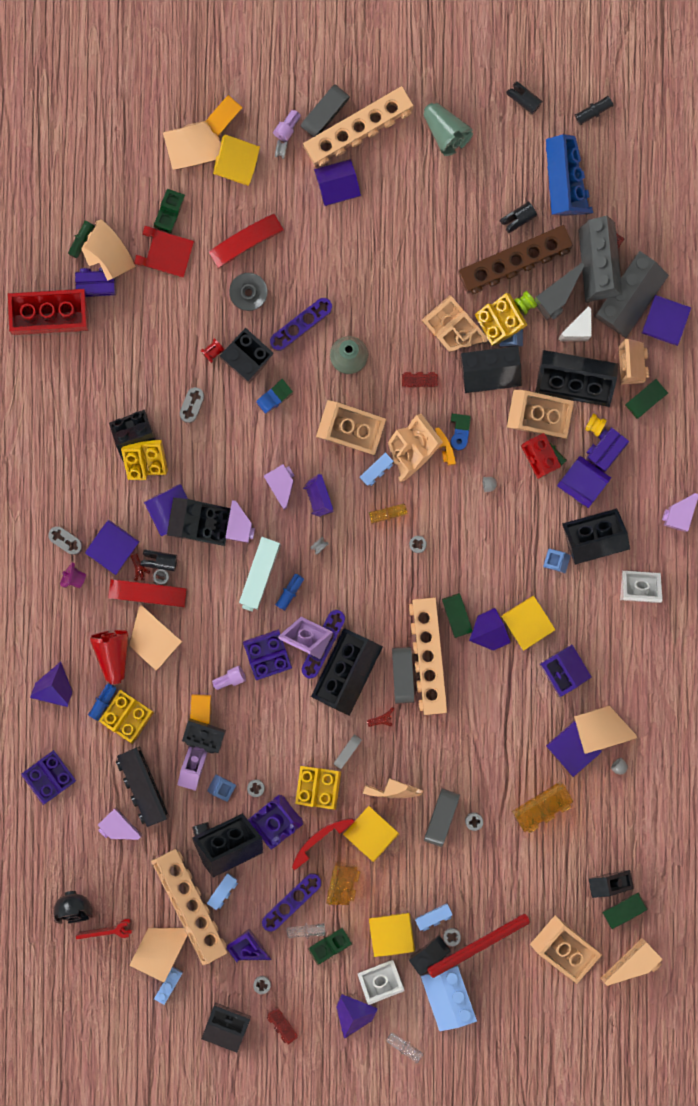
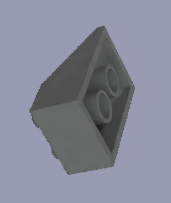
(554, 298)

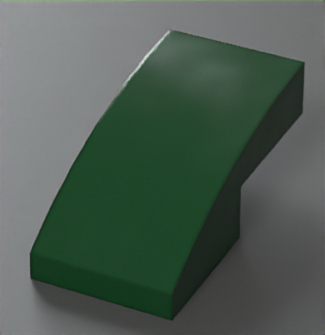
(169, 211)
(646, 398)
(457, 615)
(625, 910)
(329, 946)

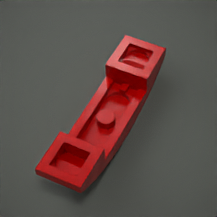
(245, 239)
(147, 593)
(339, 825)

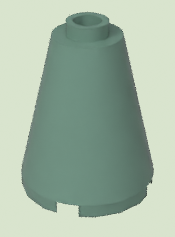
(447, 128)
(348, 362)

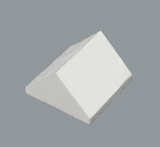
(579, 329)
(641, 587)
(380, 982)

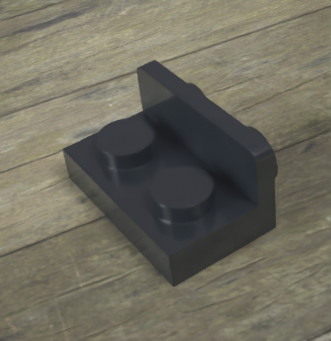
(203, 736)

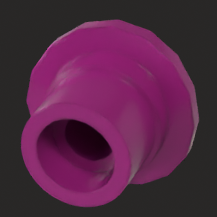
(72, 577)

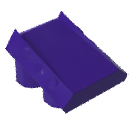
(584, 482)
(318, 496)
(276, 821)

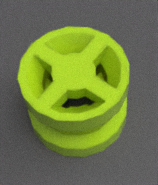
(525, 303)

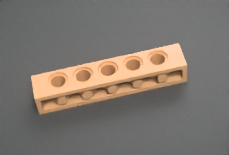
(397, 98)
(428, 606)
(188, 918)

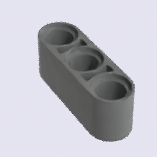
(325, 111)
(403, 675)
(441, 817)

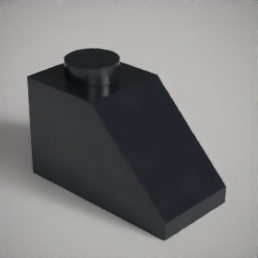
(611, 884)
(429, 955)

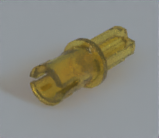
(387, 513)

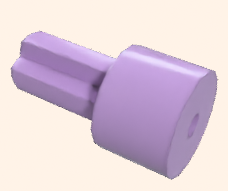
(285, 129)
(234, 676)

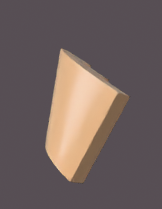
(192, 145)
(108, 250)
(453, 326)
(413, 446)
(152, 639)
(602, 729)
(393, 790)
(159, 951)

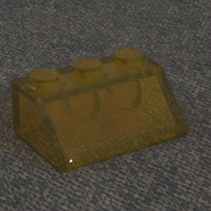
(543, 807)

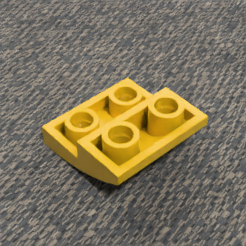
(236, 160)
(500, 319)
(144, 459)
(528, 623)
(126, 716)
(318, 787)
(371, 834)
(392, 934)

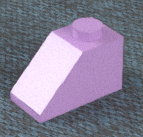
(281, 483)
(681, 513)
(239, 525)
(192, 768)
(118, 827)

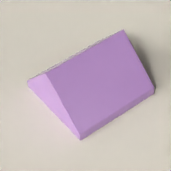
(307, 637)

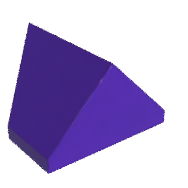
(490, 631)
(53, 687)
(247, 948)
(353, 1014)

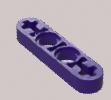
(303, 327)
(335, 633)
(294, 905)

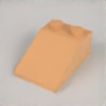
(632, 362)
(540, 413)
(351, 427)
(565, 949)
(634, 963)

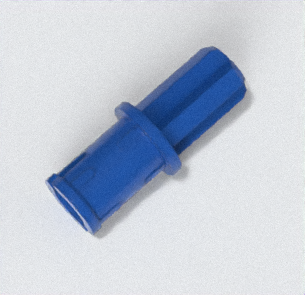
(289, 592)
(102, 701)

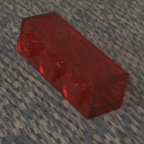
(419, 379)
(282, 1025)

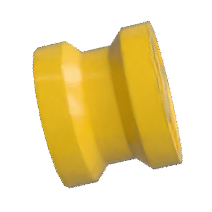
(595, 425)

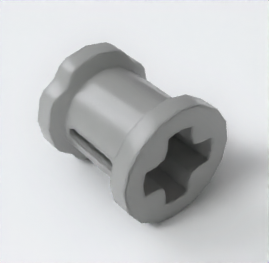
(478, 825)

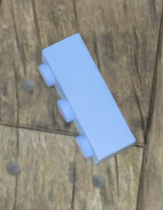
(377, 469)
(222, 891)
(434, 917)
(168, 986)

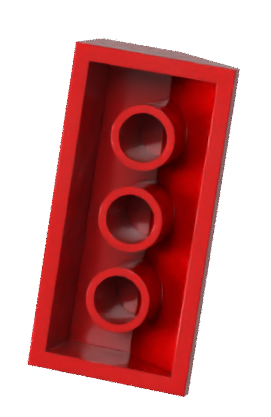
(47, 312)

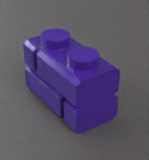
(94, 283)
(607, 449)

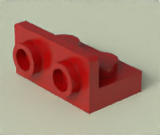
(540, 455)

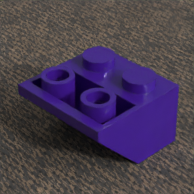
(565, 670)

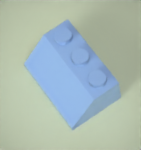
(449, 999)

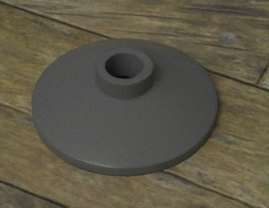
(245, 282)

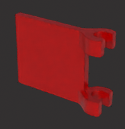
(166, 253)
(118, 930)

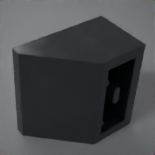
(246, 355)
(131, 430)
(226, 1027)

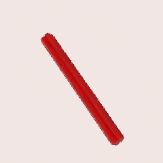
(478, 945)

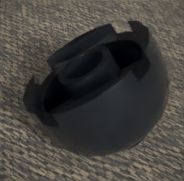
(72, 908)

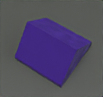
(337, 182)

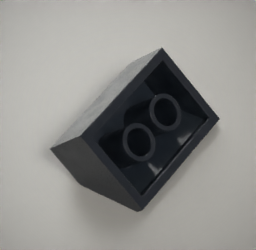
(491, 369)
(596, 536)
(228, 845)

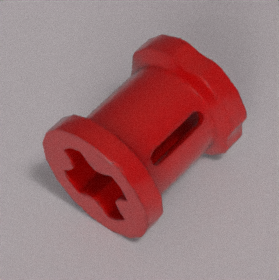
(212, 350)

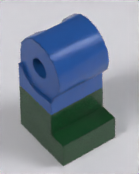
(274, 396)
(461, 432)

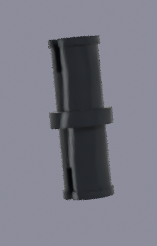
(594, 110)

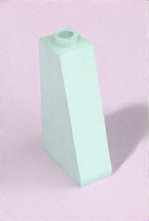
(259, 574)

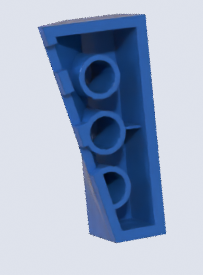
(566, 177)

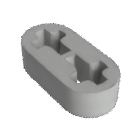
(196, 406)
(62, 544)
(347, 751)

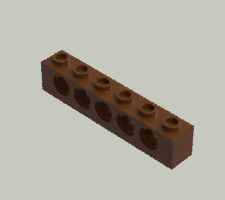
(557, 235)

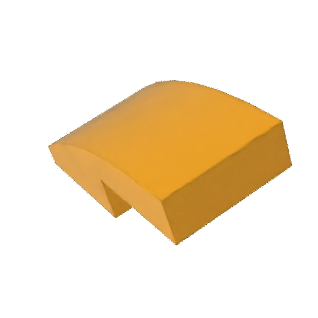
(223, 115)
(448, 455)
(201, 708)

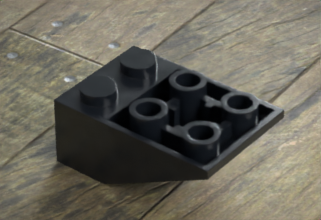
(198, 521)

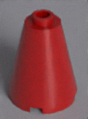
(111, 654)

